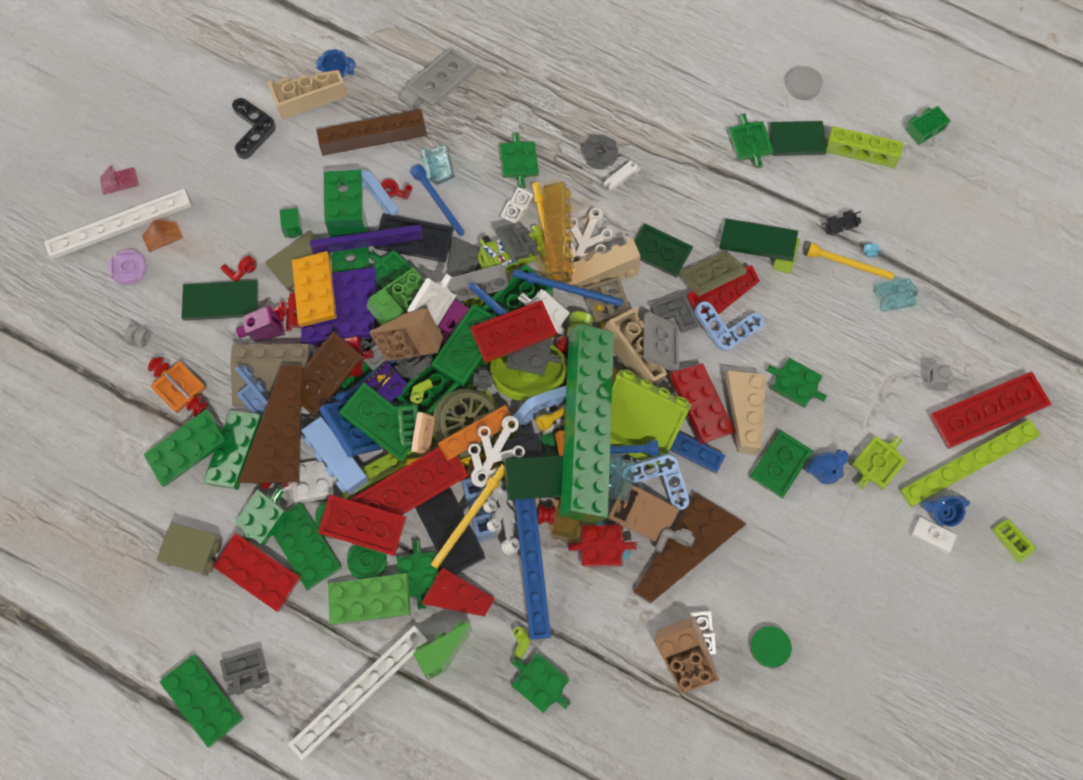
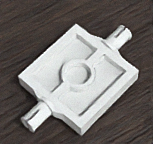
(434, 297)
(555, 310)
(313, 484)

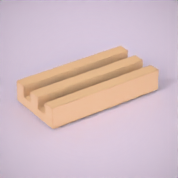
(423, 433)

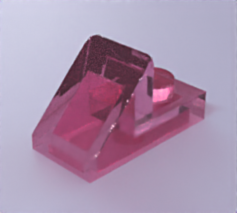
(115, 181)

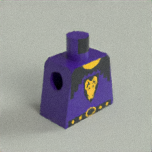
(387, 382)

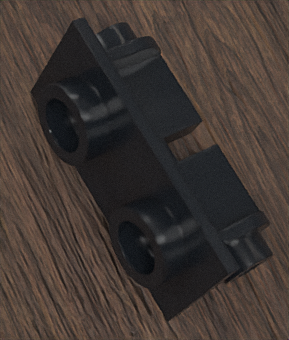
(849, 219)

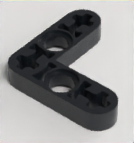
(258, 127)

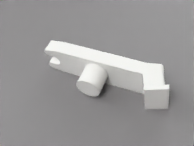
(621, 175)

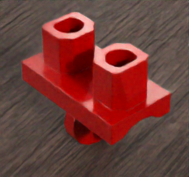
(289, 312)

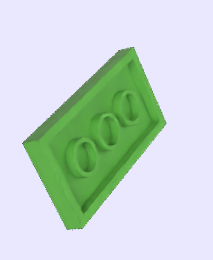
(369, 599)

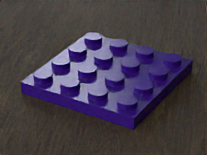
(353, 318)

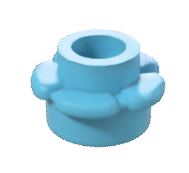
(871, 250)

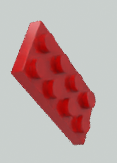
(513, 331)
(707, 410)
(362, 525)
(257, 572)

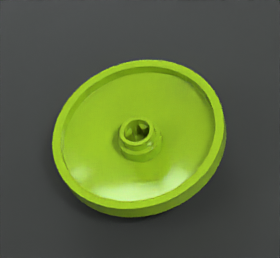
(524, 385)

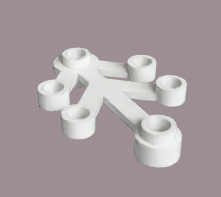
(586, 241)
(492, 454)
(504, 512)

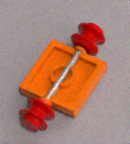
(177, 386)

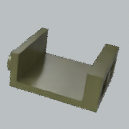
(189, 549)

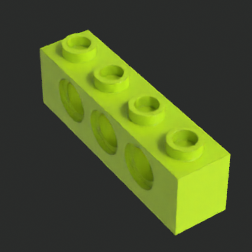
(864, 147)

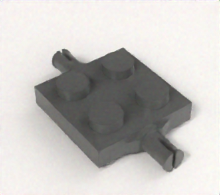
(533, 358)

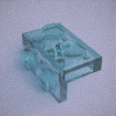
(438, 164)
(896, 294)
(622, 479)

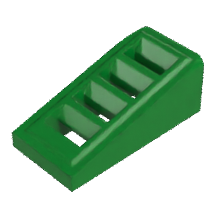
(399, 409)

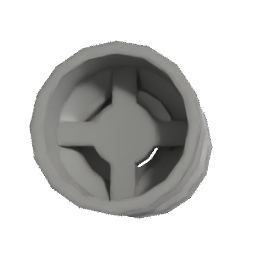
(137, 335)

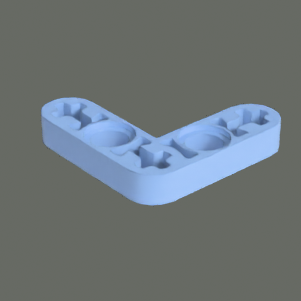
(379, 194)
(723, 332)
(539, 402)
(667, 474)

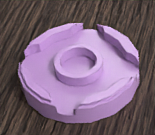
(127, 267)

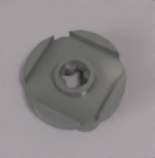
(598, 142)
(413, 366)

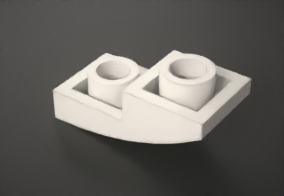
(517, 206)
(704, 621)

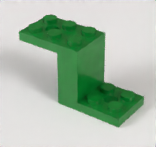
(345, 216)

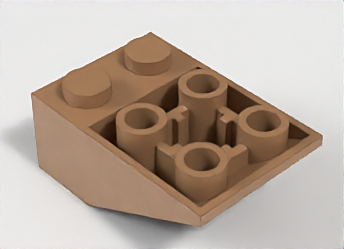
(408, 336)
(644, 514)
(686, 654)

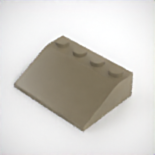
(265, 363)

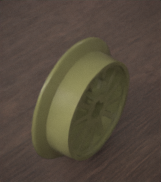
(455, 399)

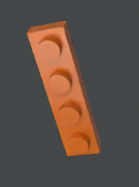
(462, 439)

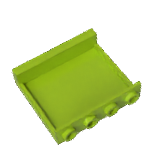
(645, 414)

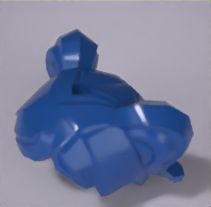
(336, 60)
(825, 462)
(952, 505)

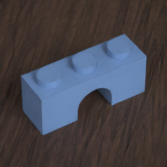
(482, 517)

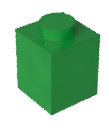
(291, 223)

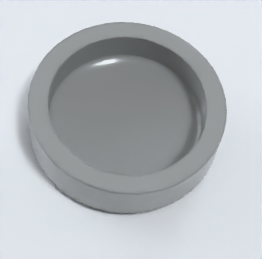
(804, 83)

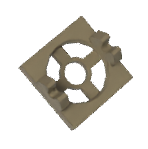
(613, 283)

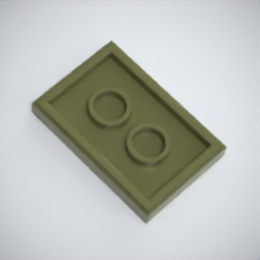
(282, 262)
(712, 273)

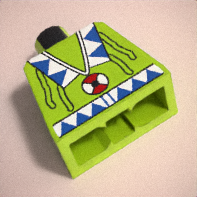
(495, 254)

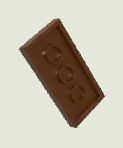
(327, 372)

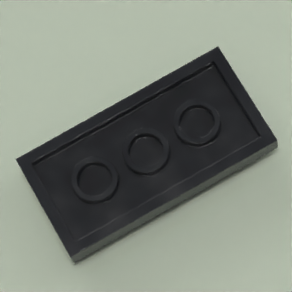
(433, 246)
(440, 518)

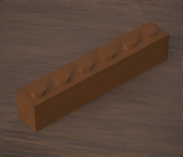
(371, 132)

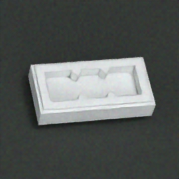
(934, 535)

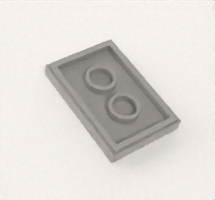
(661, 342)

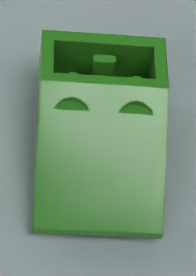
(396, 297)
(438, 655)

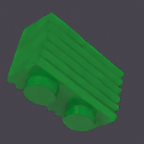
(928, 124)

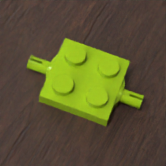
(879, 462)

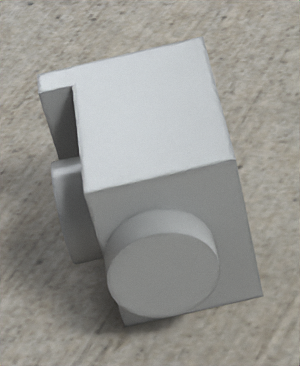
(939, 377)

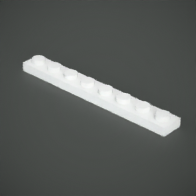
(117, 224)
(357, 694)

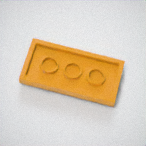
(314, 289)

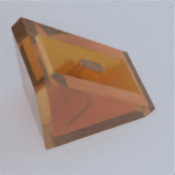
(161, 234)

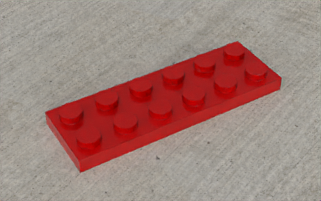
(990, 410)
(415, 483)

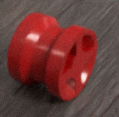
(546, 514)

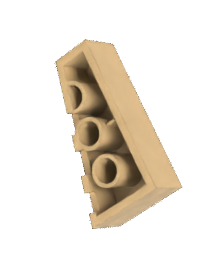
(307, 92)
(618, 262)
(630, 346)
(746, 401)

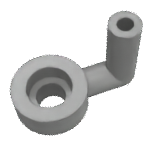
(682, 537)

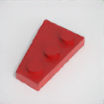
(457, 595)

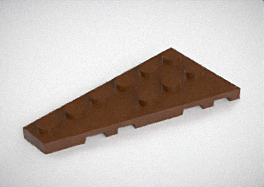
(277, 444)
(710, 528)

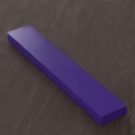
(367, 239)

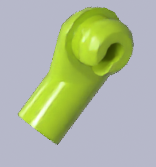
(418, 391)
(523, 641)

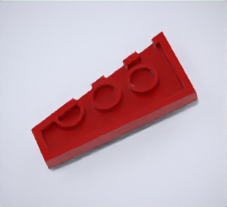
(725, 294)

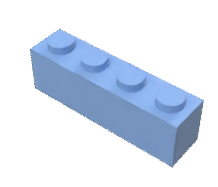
(330, 451)

